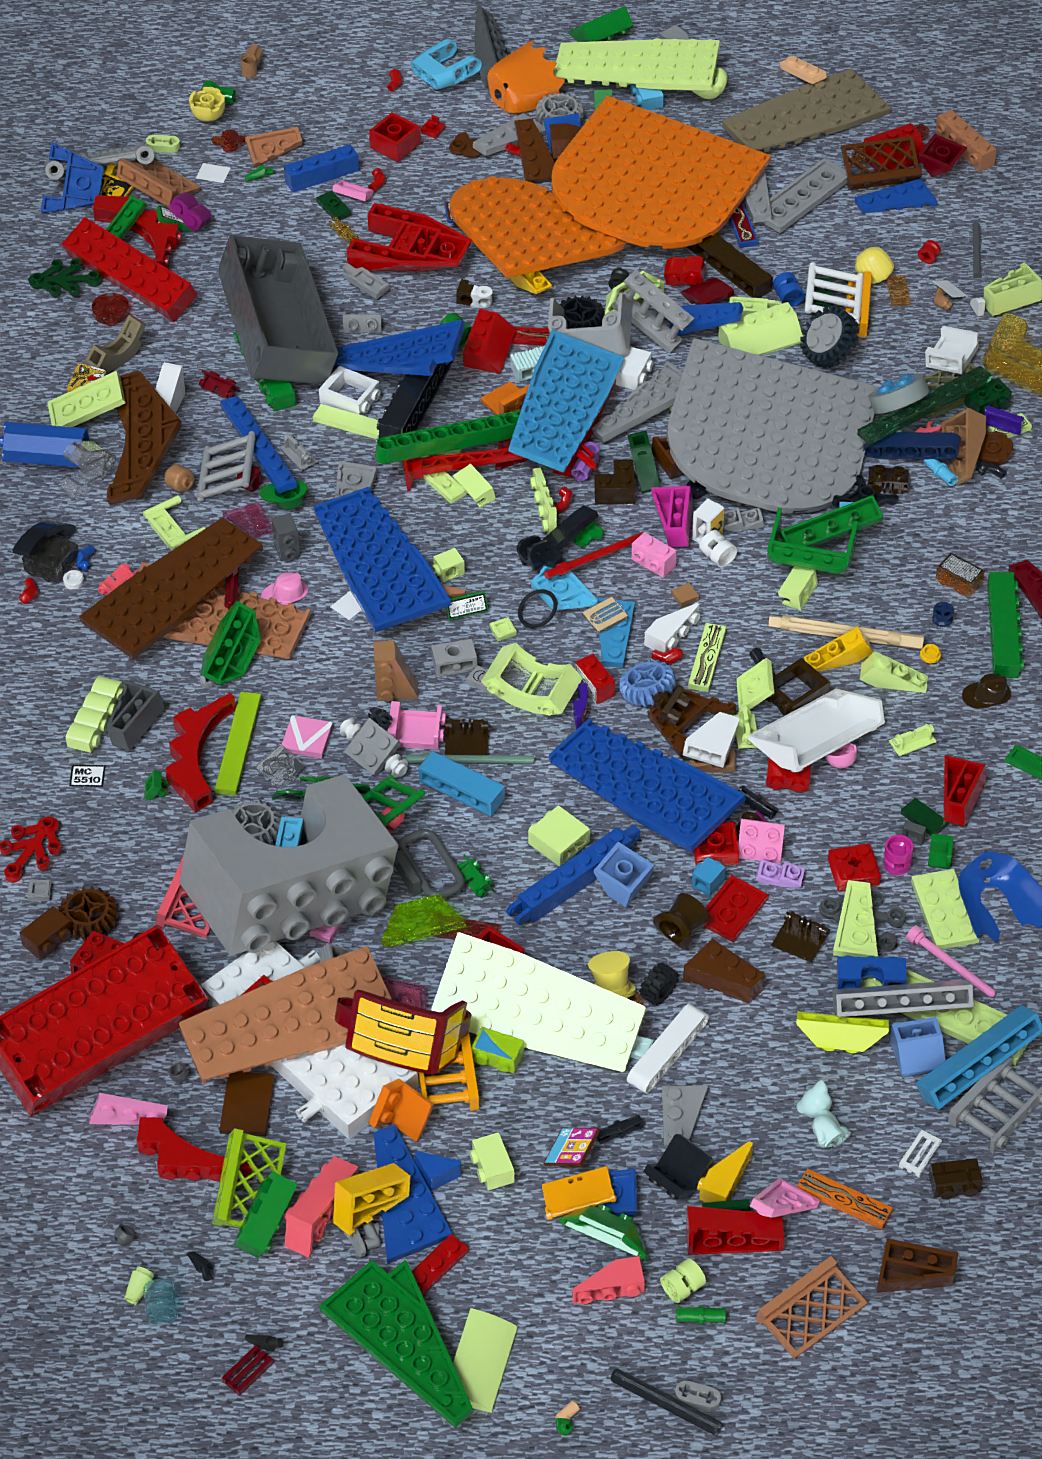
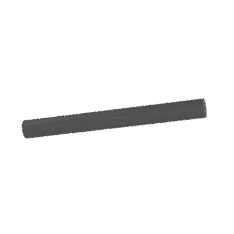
(976, 251)

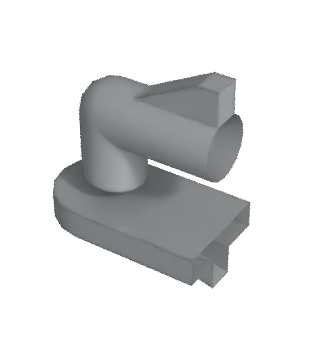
(373, 1241)

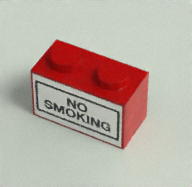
(599, 682)

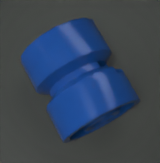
(788, 289)

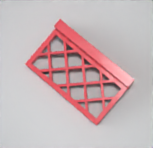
(169, 908)

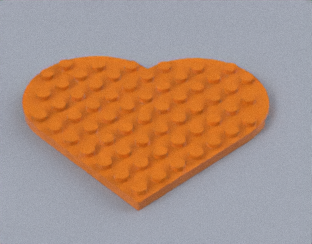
(524, 227)

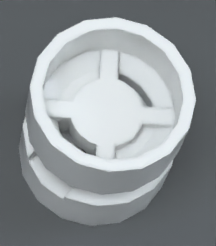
(718, 548)

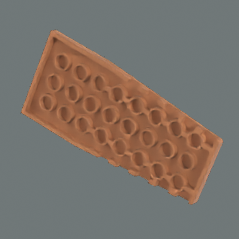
(278, 623)
(280, 1017)

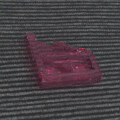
(250, 520)

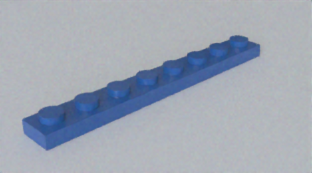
(263, 450)

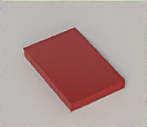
(734, 908)

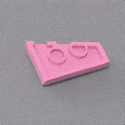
(122, 1110)
(783, 1199)

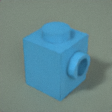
(708, 876)

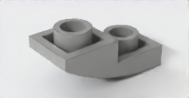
(742, 521)

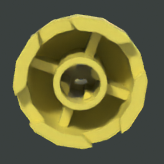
(207, 104)

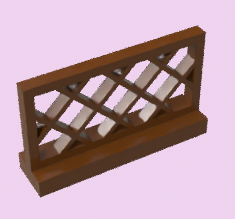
(887, 176)

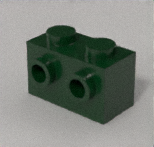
(993, 394)

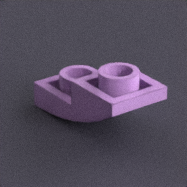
(786, 875)

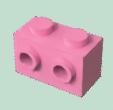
(654, 555)

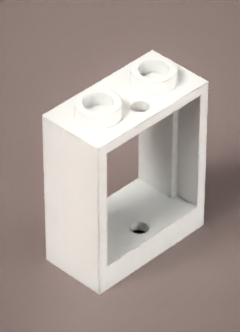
(329, 396)

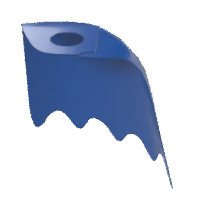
(1012, 879)

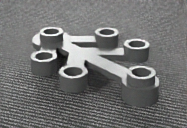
(836, 905)

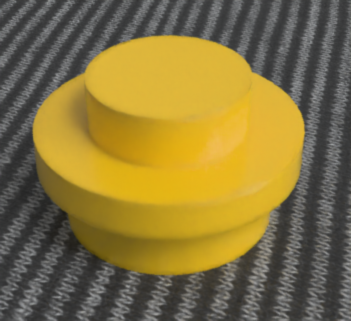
(930, 653)

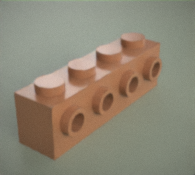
(979, 150)

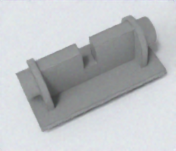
(362, 323)
(297, 453)

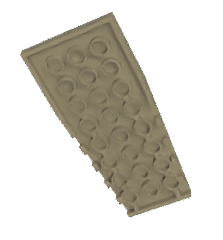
(811, 109)

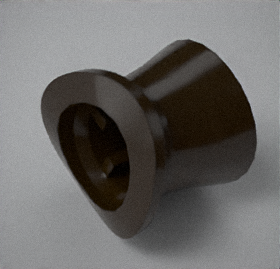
(682, 920)

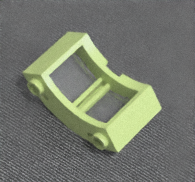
(528, 684)

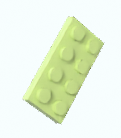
(87, 401)
(944, 909)

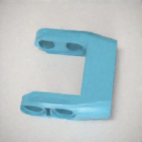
(435, 73)

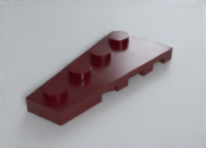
(1030, 582)

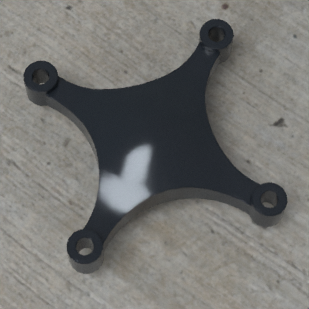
(865, 491)

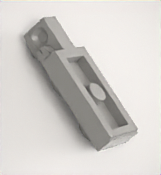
(365, 281)

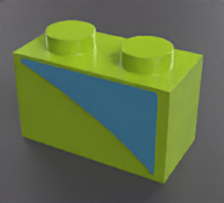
(497, 1050)

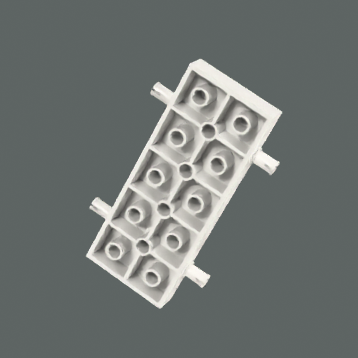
(334, 1080)

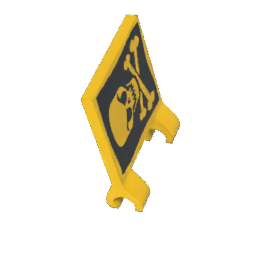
(113, 185)

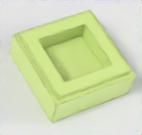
(503, 629)

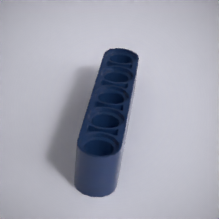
(915, 446)

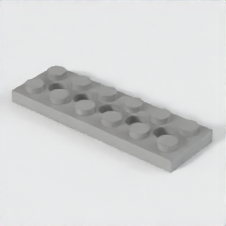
(803, 186)

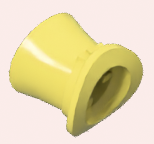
(611, 972)

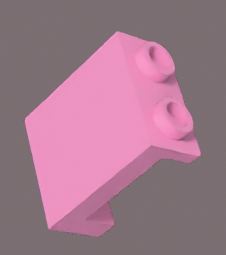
(417, 728)

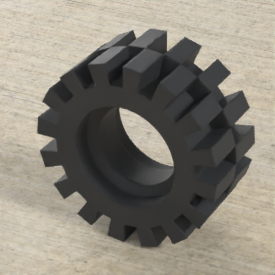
(659, 984)

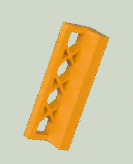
(865, 303)

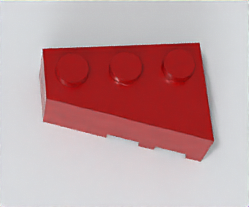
(962, 788)

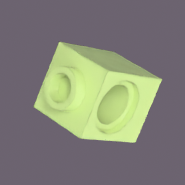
(448, 565)

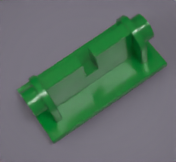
(481, 883)

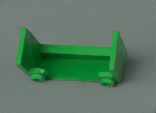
(808, 556)

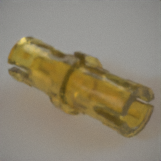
(343, 230)

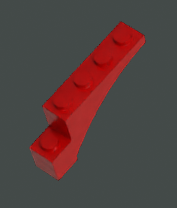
(177, 1156)

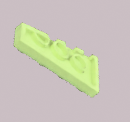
(856, 925)

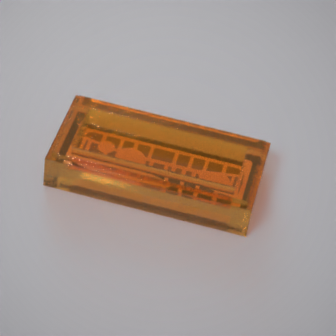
(898, 291)

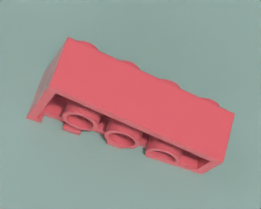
(315, 1207)

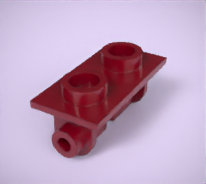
(213, 380)

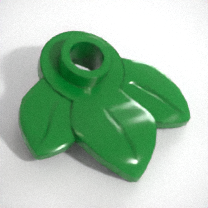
(586, 535)

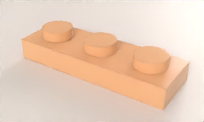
(803, 69)

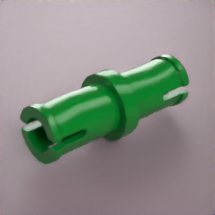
(700, 1314)

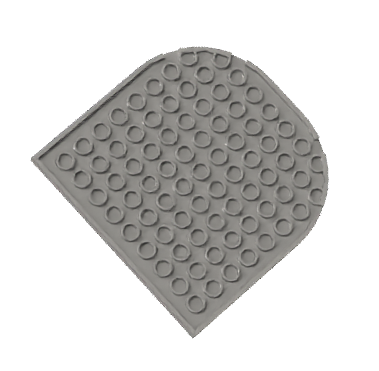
(767, 429)

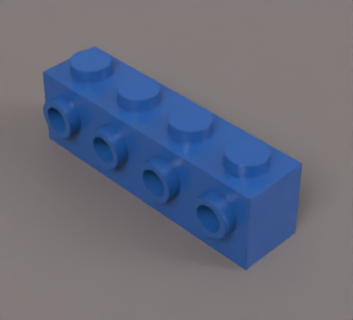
(321, 168)

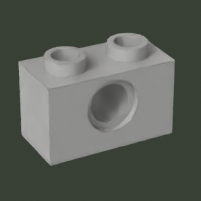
(453, 657)

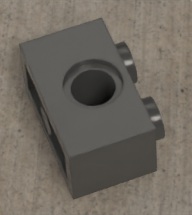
(285, 537)

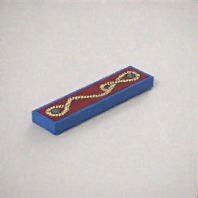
(742, 227)

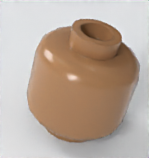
(179, 478)

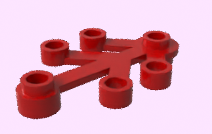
(31, 845)

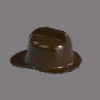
(989, 691)

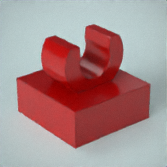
(433, 127)

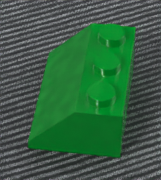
(603, 27)

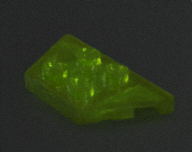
(421, 920)

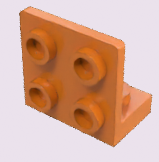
(505, 398)
(403, 1107)

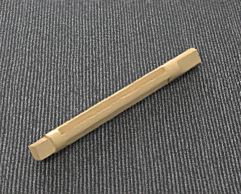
(836, 630)

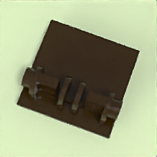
(897, 475)
(466, 737)
(800, 936)

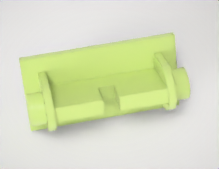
(746, 727)
(913, 740)

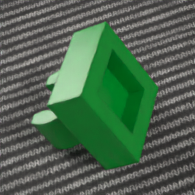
(154, 785)

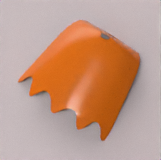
(527, 78)

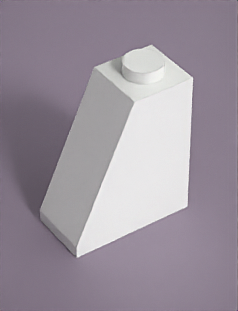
(171, 385)
(713, 740)

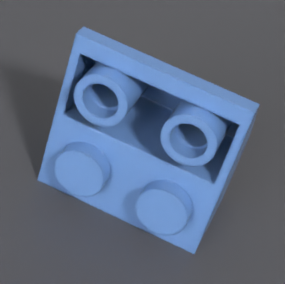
(917, 1046)

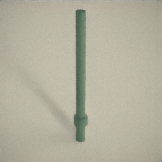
(477, 759)

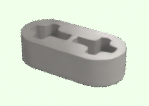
(698, 1396)

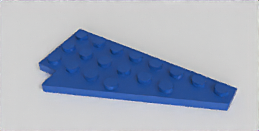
(406, 352)

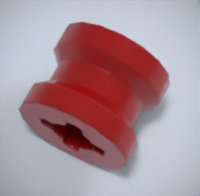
(929, 251)

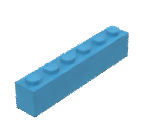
(979, 1057)

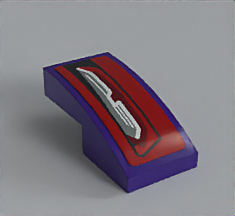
(580, 706)

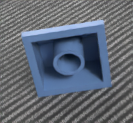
(623, 874)

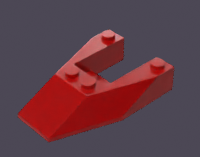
(416, 245)

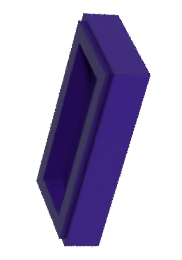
(1004, 420)

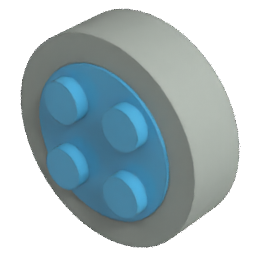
(898, 393)

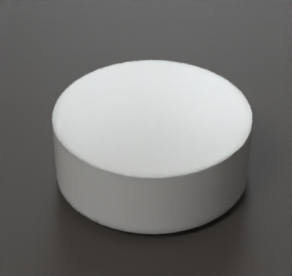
(73, 579)

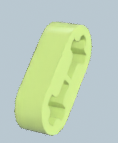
(163, 143)

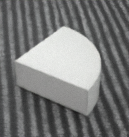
(978, 306)

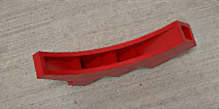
(160, 236)
(186, 750)

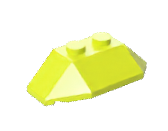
(842, 1033)

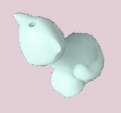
(825, 1125)

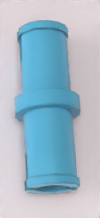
(941, 471)

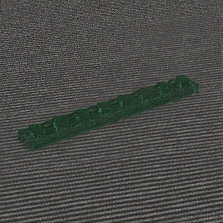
(930, 403)

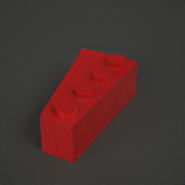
(731, 1231)

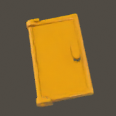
(566, 1198)

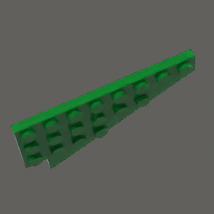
(396, 1328)

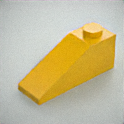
(725, 1175)

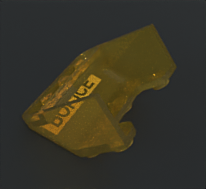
(1012, 356)

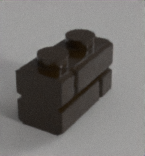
(955, 1178)

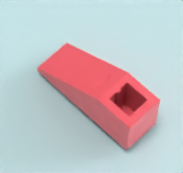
(615, 1280)

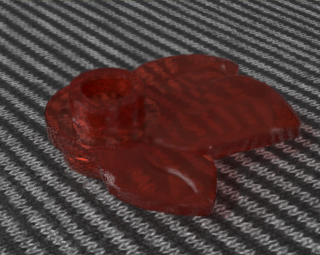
(228, 140)

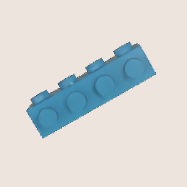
(461, 783)

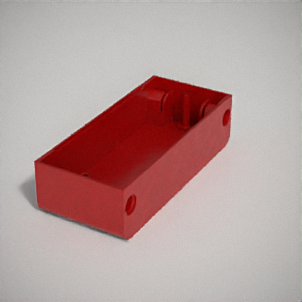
(96, 1019)

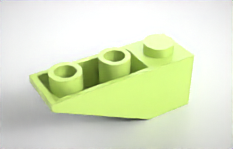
(889, 674)

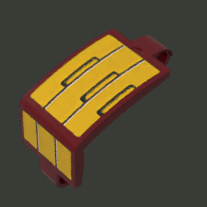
(401, 1032)

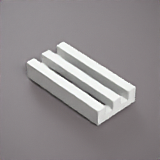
(912, 1167)

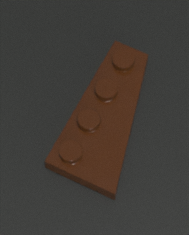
(534, 154)

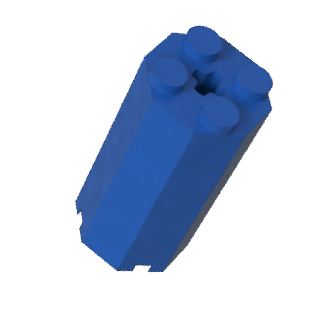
(39, 443)

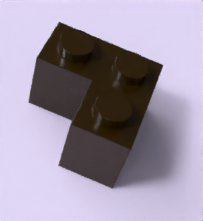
(616, 487)

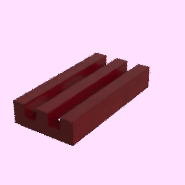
(261, 1355)

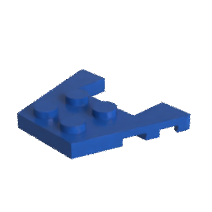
(81, 181)

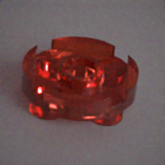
(110, 317)

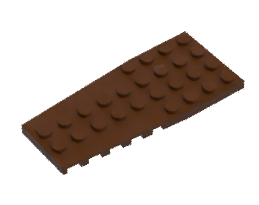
(170, 588)

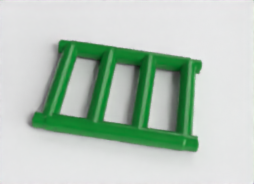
(398, 808)

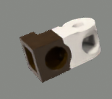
(473, 295)

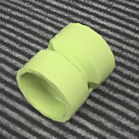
(676, 1280)

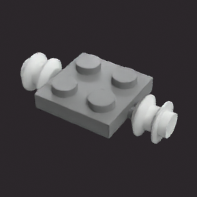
(373, 747)

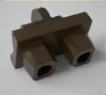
(677, 699)

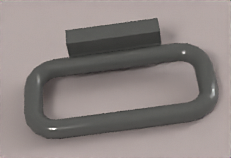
(412, 874)

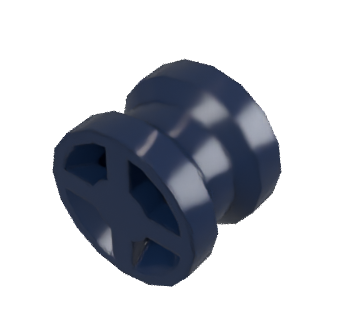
(943, 614)

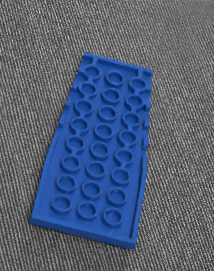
(378, 561)
(646, 785)

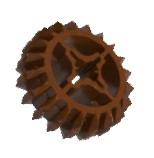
(101, 911)

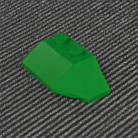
(231, 645)
(608, 1228)

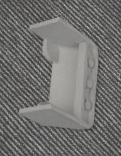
(611, 336)

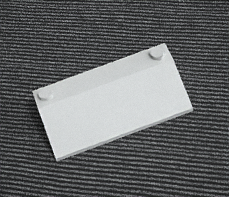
(818, 728)

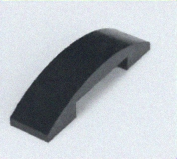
(31, 540)

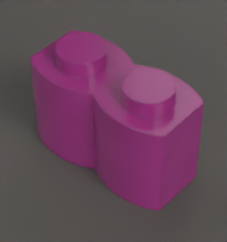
(192, 214)

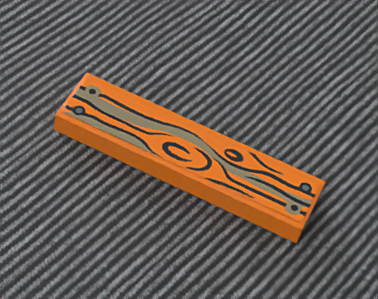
(845, 1199)

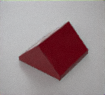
(940, 155)

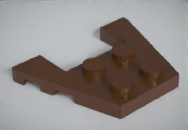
(695, 709)

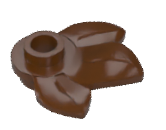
(463, 145)

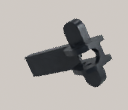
(532, 549)

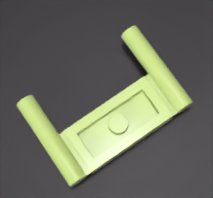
(165, 526)

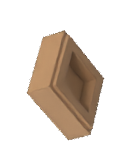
(685, 595)

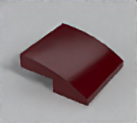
(709, 292)

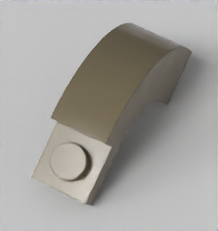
(121, 349)

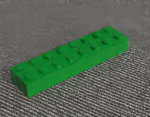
(833, 524)

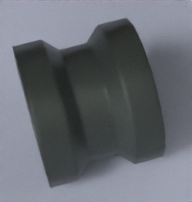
(617, 277)

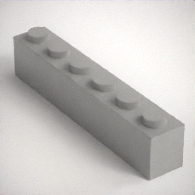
(903, 998)

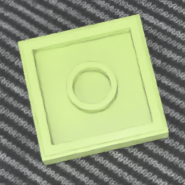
(755, 684)

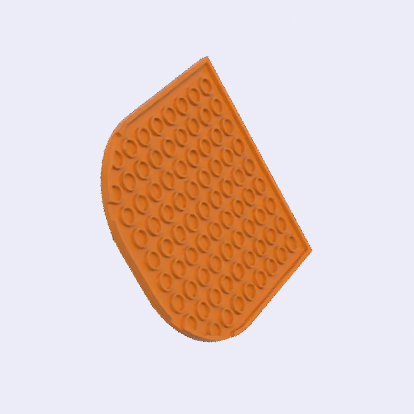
(652, 177)

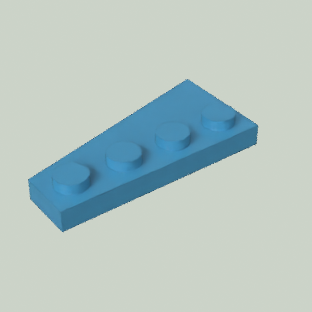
(615, 640)

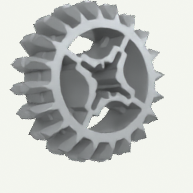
(558, 105)
(256, 817)

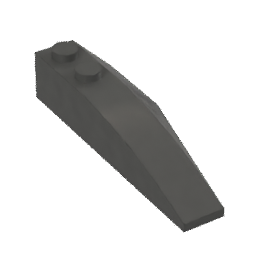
(488, 43)

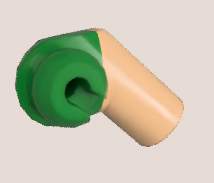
(563, 1418)

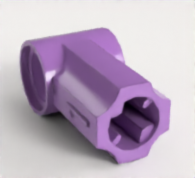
(580, 469)

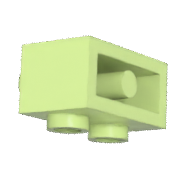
(492, 1160)

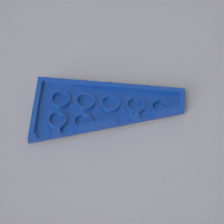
(416, 1220)

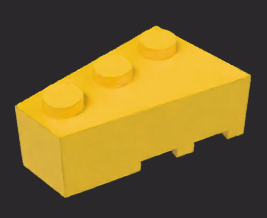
(367, 1194)

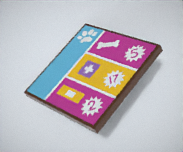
(571, 1147)

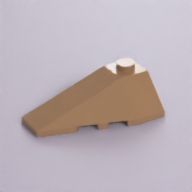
(972, 430)

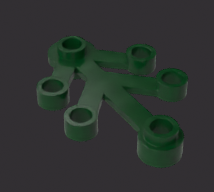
(64, 278)

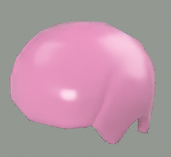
(843, 756)

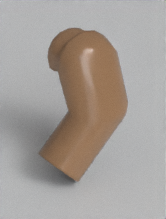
(941, 300)

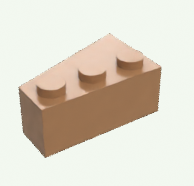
(392, 673)

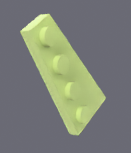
(542, 496)

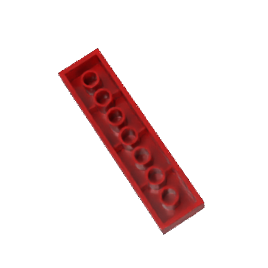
(129, 269)

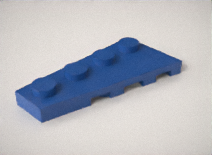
(904, 195)
(711, 315)

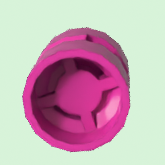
(898, 854)

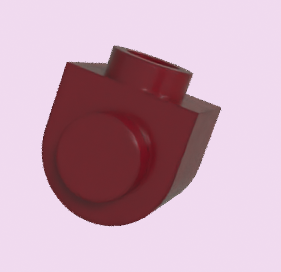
(255, 479)

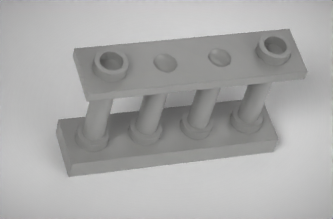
(646, 321)
(976, 1098)

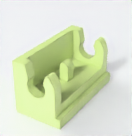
(475, 485)
(798, 587)

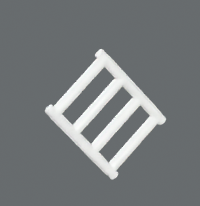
(812, 282)

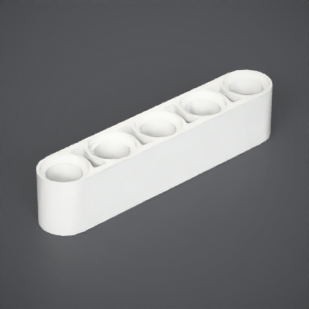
(667, 1048)

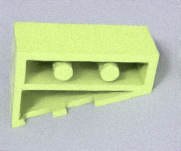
(1013, 291)

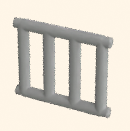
(207, 464)

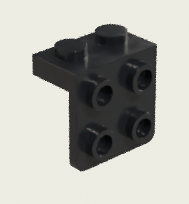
(679, 1168)

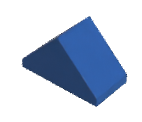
(437, 1169)

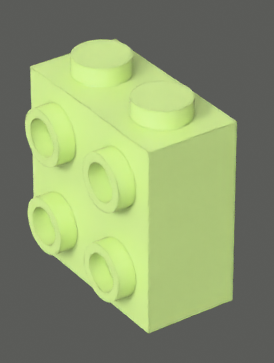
(558, 835)

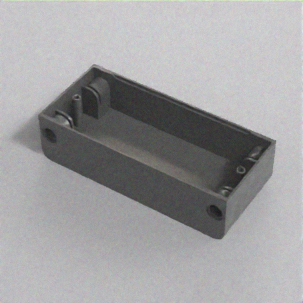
(277, 310)

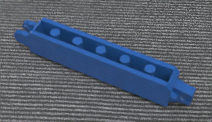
(568, 878)

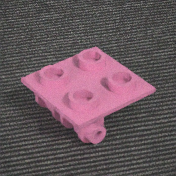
(761, 840)

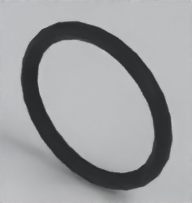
(530, 595)

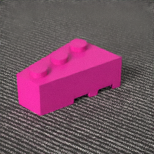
(674, 511)

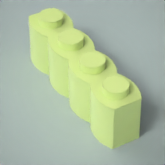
(94, 715)

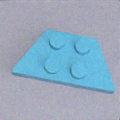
(567, 589)

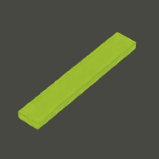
(238, 743)

